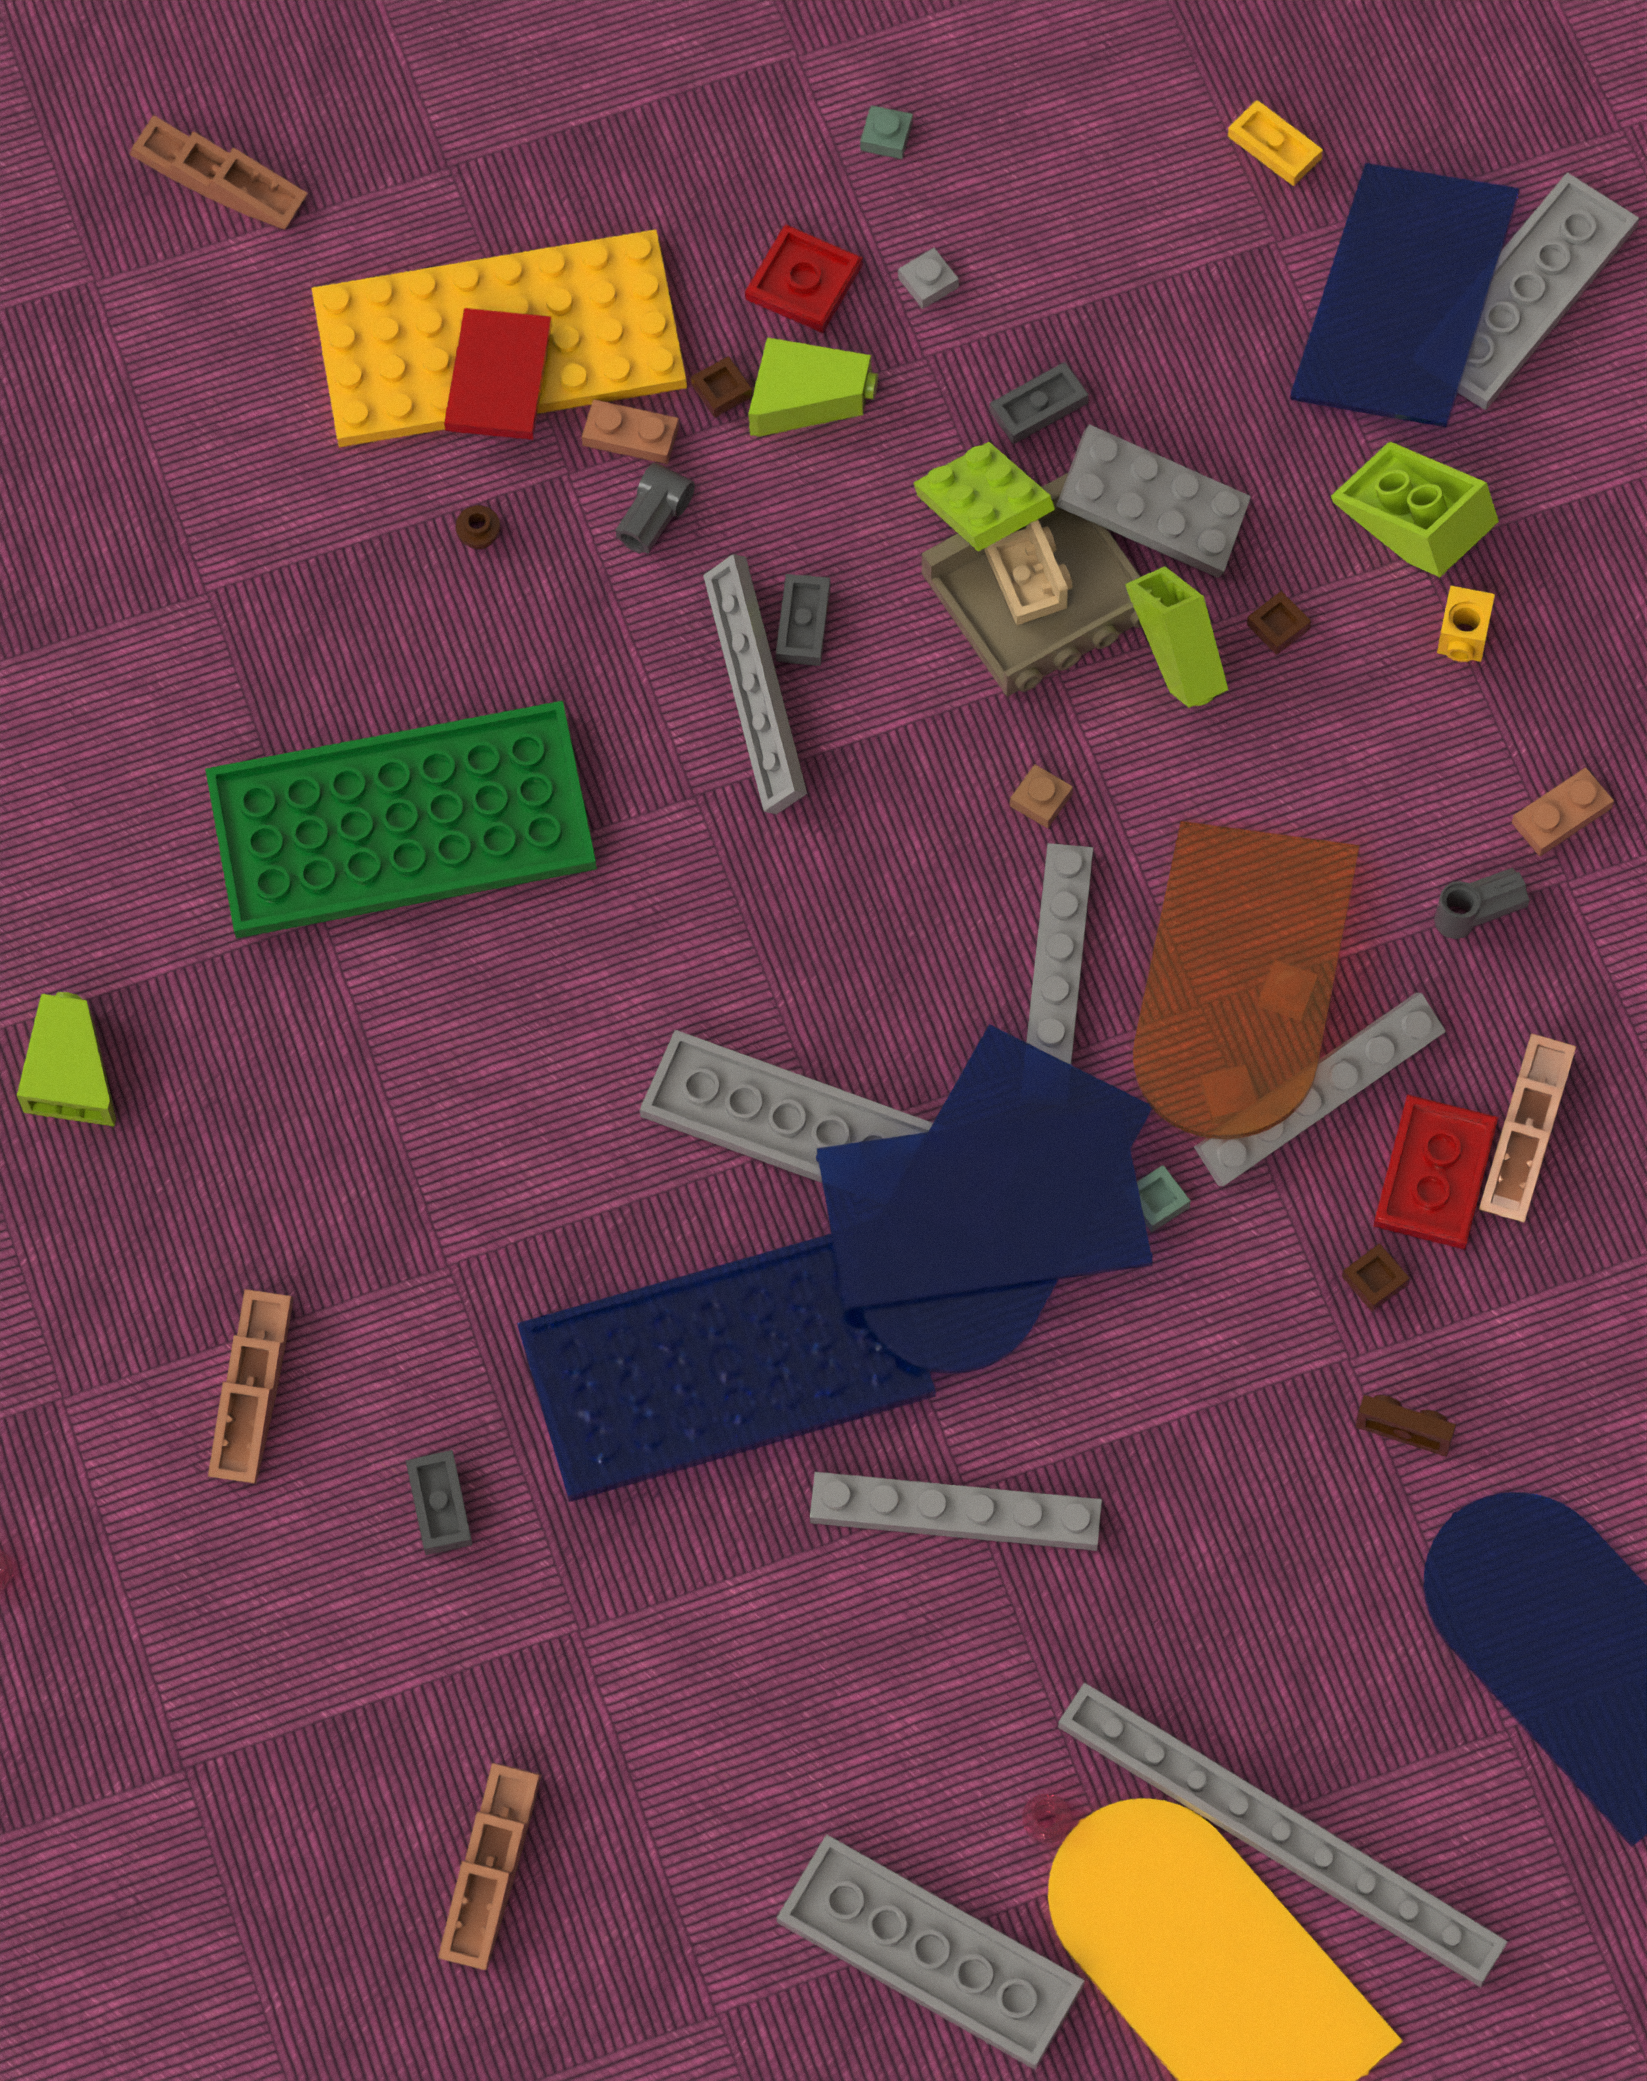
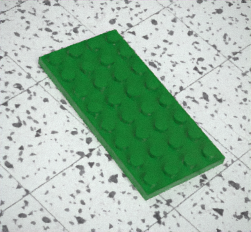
(400, 819)

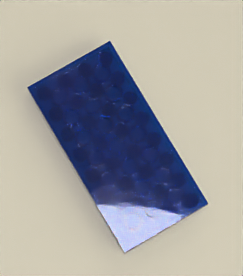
(708, 1368)

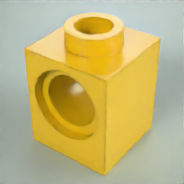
(1469, 608)

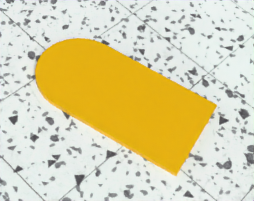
(1205, 1953)

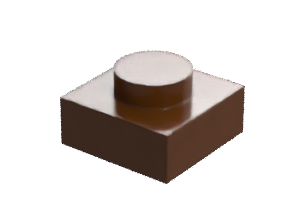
(721, 386)
(1278, 622)
(1375, 1277)

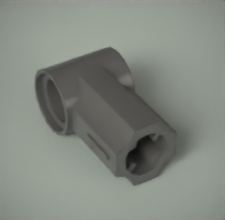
(658, 499)
(1481, 900)

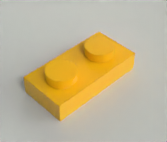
(1275, 143)

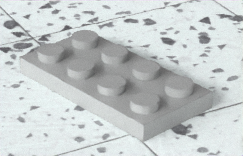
(1153, 501)

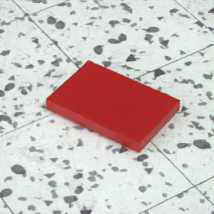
(498, 373)
(1435, 1172)

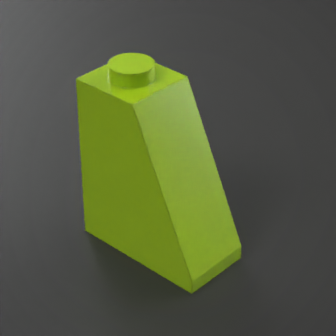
(808, 386)
(1179, 636)
(65, 1064)

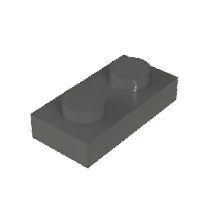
(1039, 403)
(803, 619)
(439, 1502)

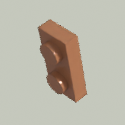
(630, 431)
(1562, 811)

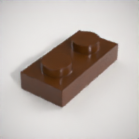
(1419, 1429)

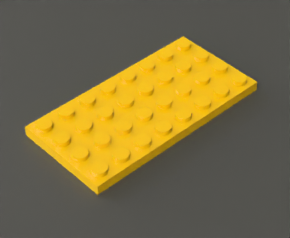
(397, 335)

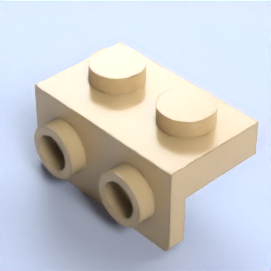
(1030, 573)

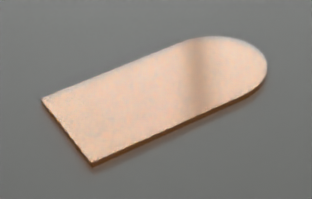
(1241, 978)

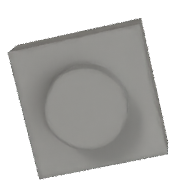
(928, 278)

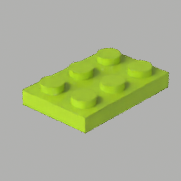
(983, 496)

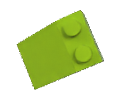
(1418, 507)

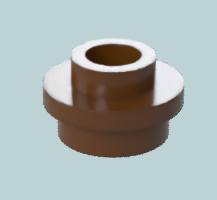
(481, 537)

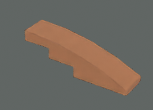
(218, 175)
(1527, 1128)
(250, 1386)
(489, 1866)

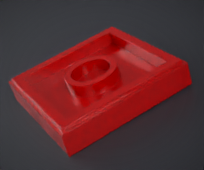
(803, 278)

